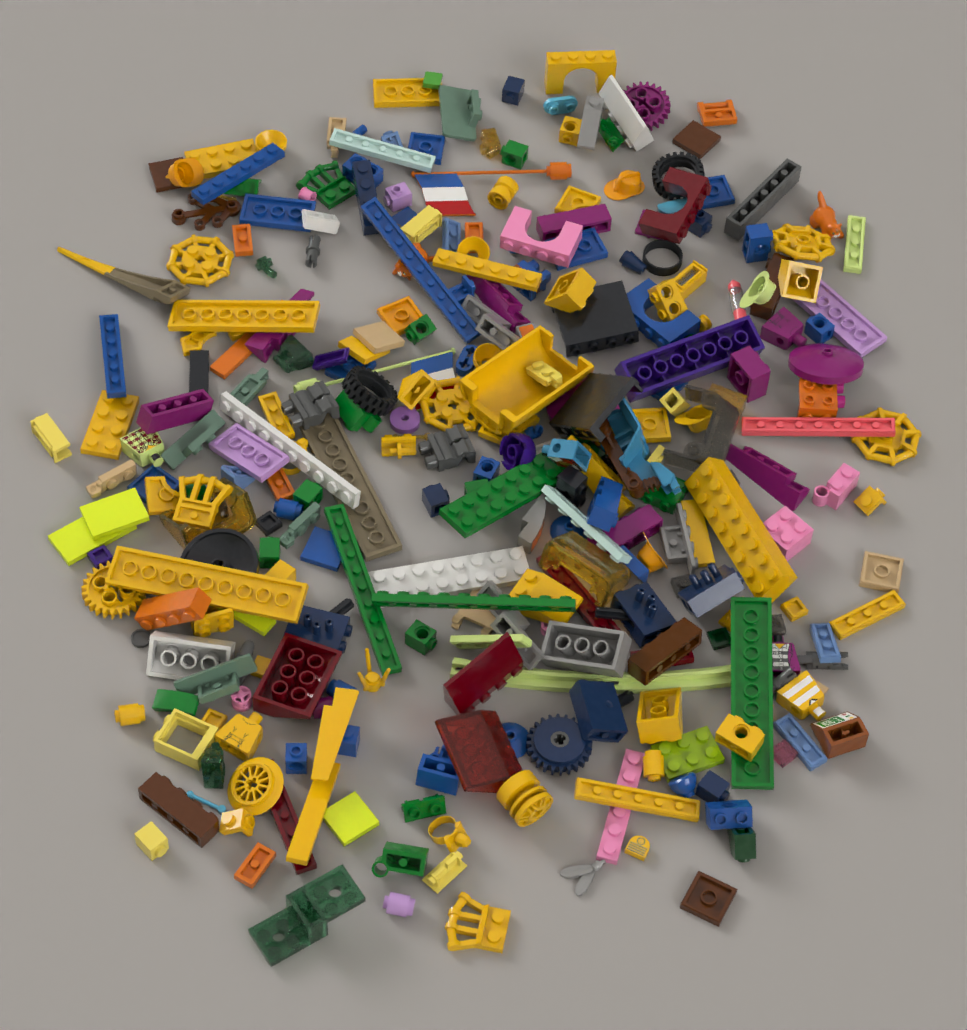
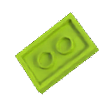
(690, 754)

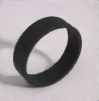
(659, 271)

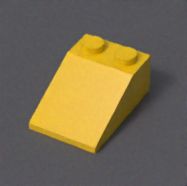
(539, 584)
(660, 715)

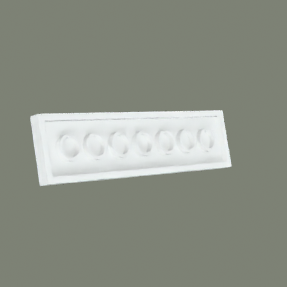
(454, 574)

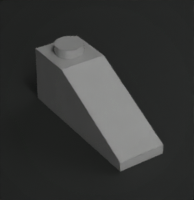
(590, 122)

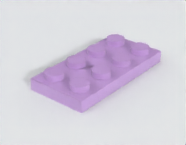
(249, 452)

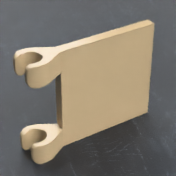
(480, 617)

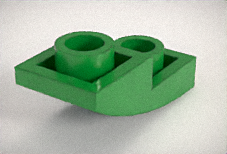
(167, 700)

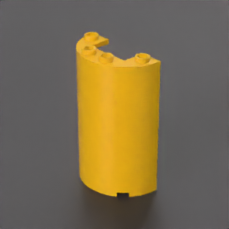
(506, 395)

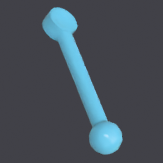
(221, 808)

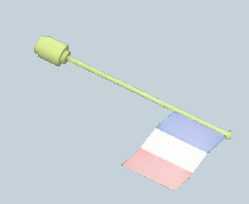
(437, 366)

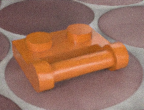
(717, 113)

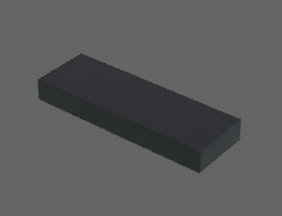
(199, 370)

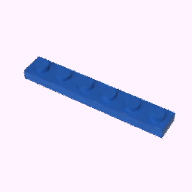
(237, 173)
(112, 356)

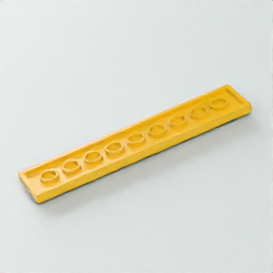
(226, 586)

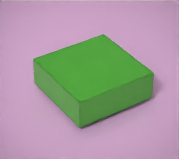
(432, 80)

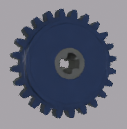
(558, 745)

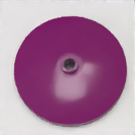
(825, 363)

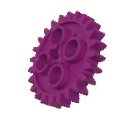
(645, 105)

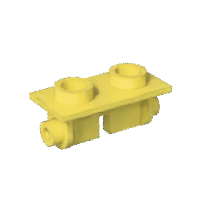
(445, 872)

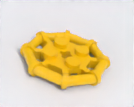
(802, 243)
(197, 272)
(442, 409)
(892, 444)

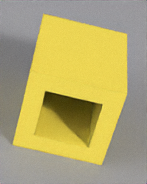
(674, 402)
(151, 841)

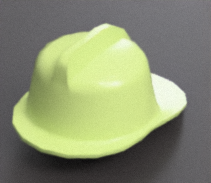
(759, 291)

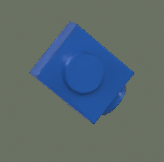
(463, 289)

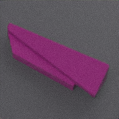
(500, 301)
(264, 343)
(769, 475)

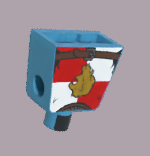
(566, 453)

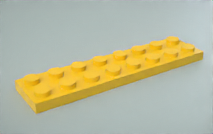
(244, 316)

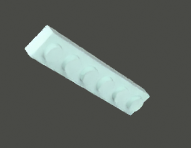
(382, 150)
(580, 520)

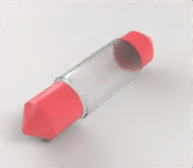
(735, 294)

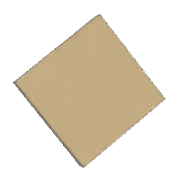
(378, 337)
(881, 572)

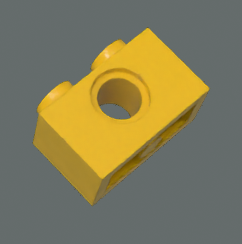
(745, 747)

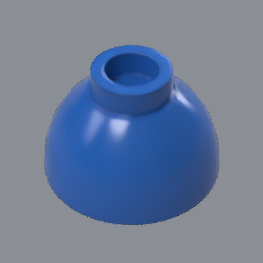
(684, 784)

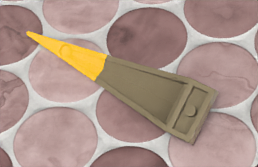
(155, 288)

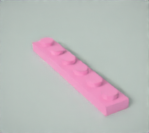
(619, 817)

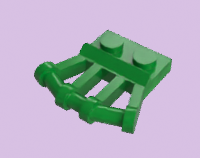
(335, 191)

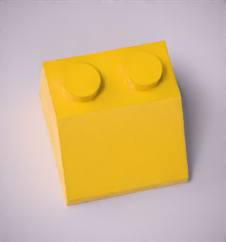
(799, 280)
(571, 291)

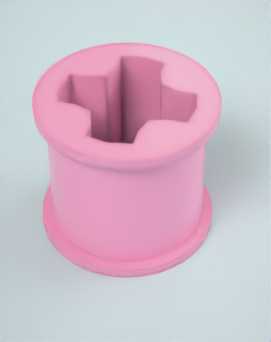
(306, 194)

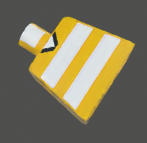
(802, 697)

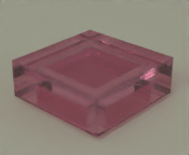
(784, 753)

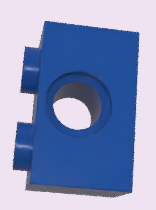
(757, 242)
(728, 814)

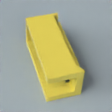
(422, 224)
(51, 437)

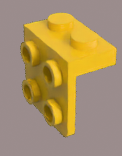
(213, 622)

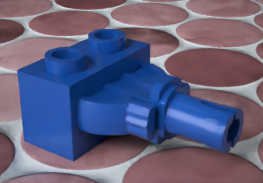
(438, 772)

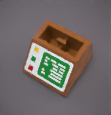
(840, 734)

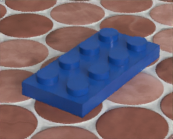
(274, 212)

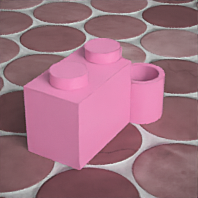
(837, 487)

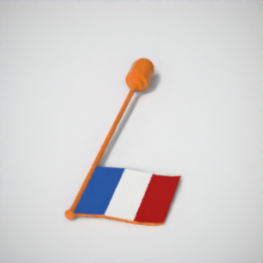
(447, 194)

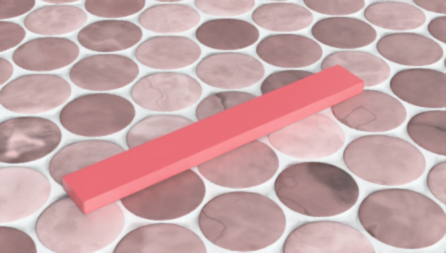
(818, 426)

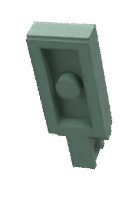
(250, 386)
(300, 524)

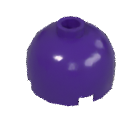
(517, 450)

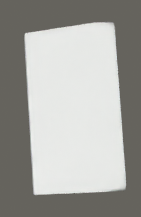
(320, 221)

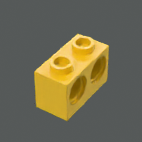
(570, 130)
(672, 298)

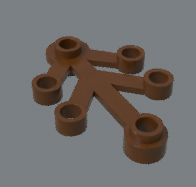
(208, 211)

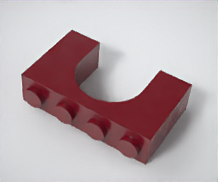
(676, 225)

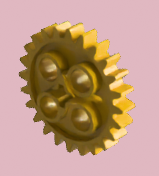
(98, 597)

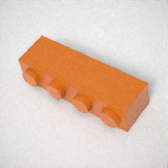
(173, 609)

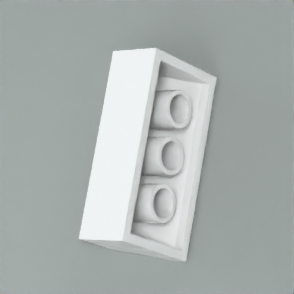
(625, 115)
(183, 655)

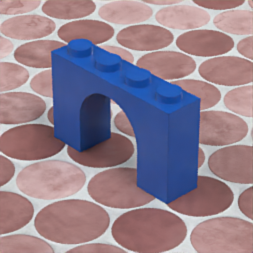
(659, 332)

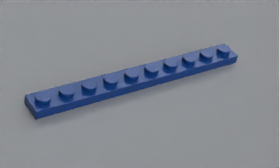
(420, 270)

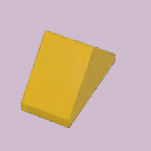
(414, 388)

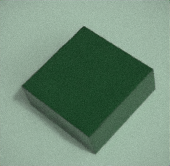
(719, 638)

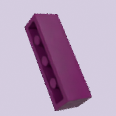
(594, 216)
(174, 411)
(630, 528)

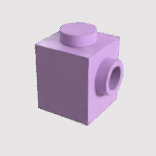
(398, 197)

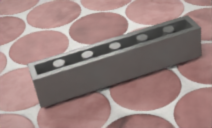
(762, 199)

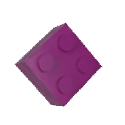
(748, 373)

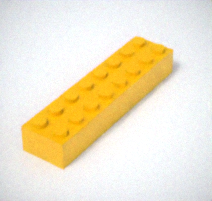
(740, 529)

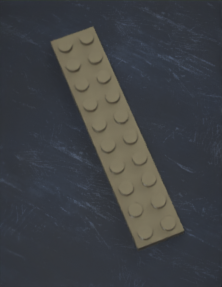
(368, 520)

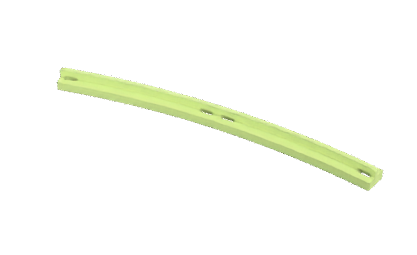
(564, 680)

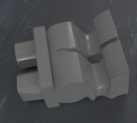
(310, 406)
(447, 448)

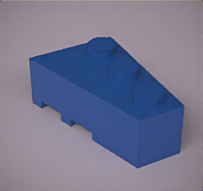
(604, 504)

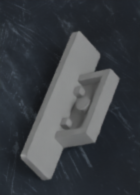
(677, 541)

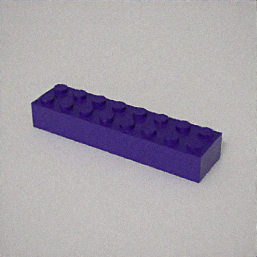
(689, 357)

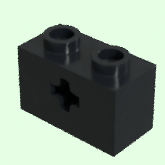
(572, 485)

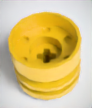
(524, 798)

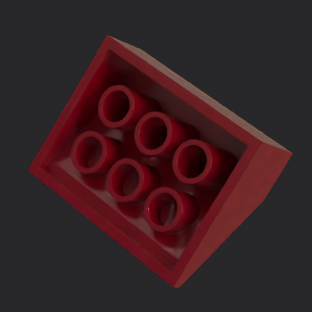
(483, 676)
(295, 678)

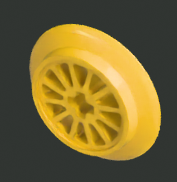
(273, 789)

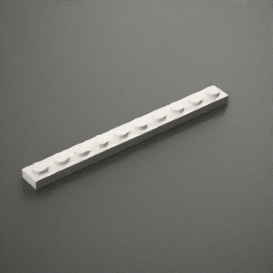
(298, 456)

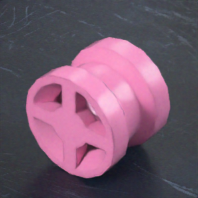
(245, 696)

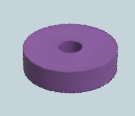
(404, 413)

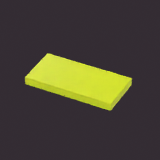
(76, 541)

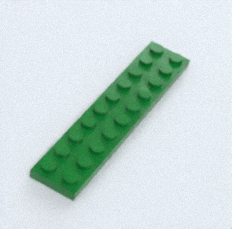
(504, 494)
(752, 687)

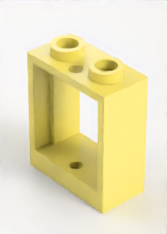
(191, 723)

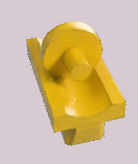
(398, 446)

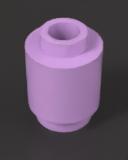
(399, 904)

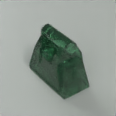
(295, 353)
(213, 767)

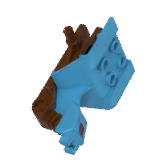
(630, 453)

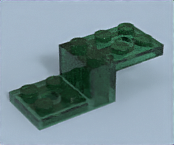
(306, 915)

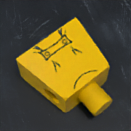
(241, 736)

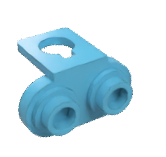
(560, 105)

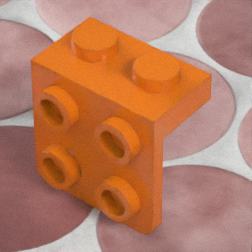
(817, 399)

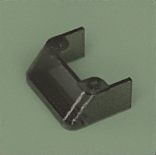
(718, 433)

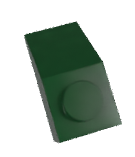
(742, 843)

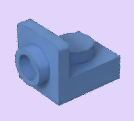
(392, 138)

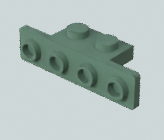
(192, 440)
(217, 680)

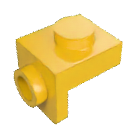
(870, 500)
(237, 821)

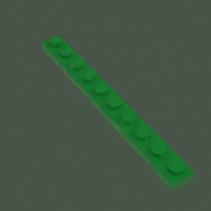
(362, 589)
(481, 602)

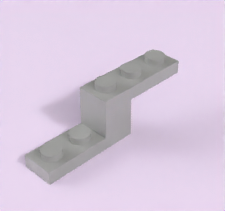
(489, 323)
(513, 623)

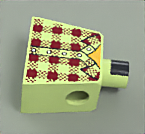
(143, 447)

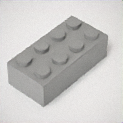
(586, 649)

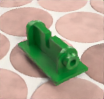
(610, 134)
(425, 808)

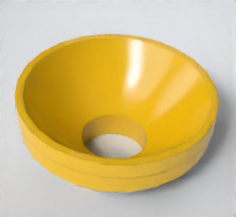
(271, 136)
(474, 244)
(485, 352)

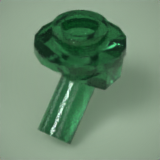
(264, 264)

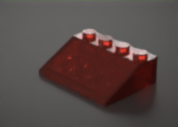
(479, 750)

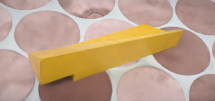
(599, 468)
(331, 731)

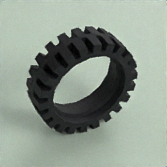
(674, 161)
(354, 387)

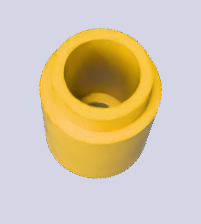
(129, 714)
(653, 765)

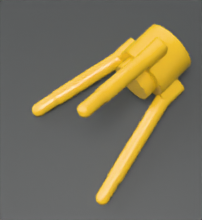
(372, 679)

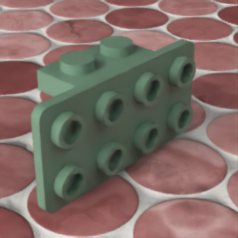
(459, 112)

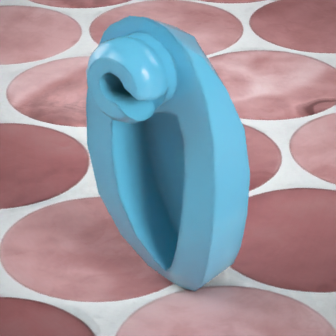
(671, 206)

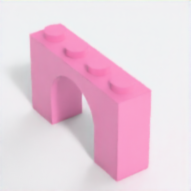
(557, 251)

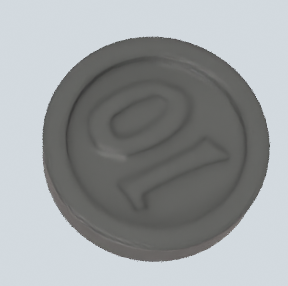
(140, 638)

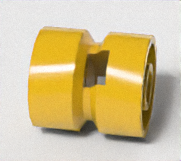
(502, 192)

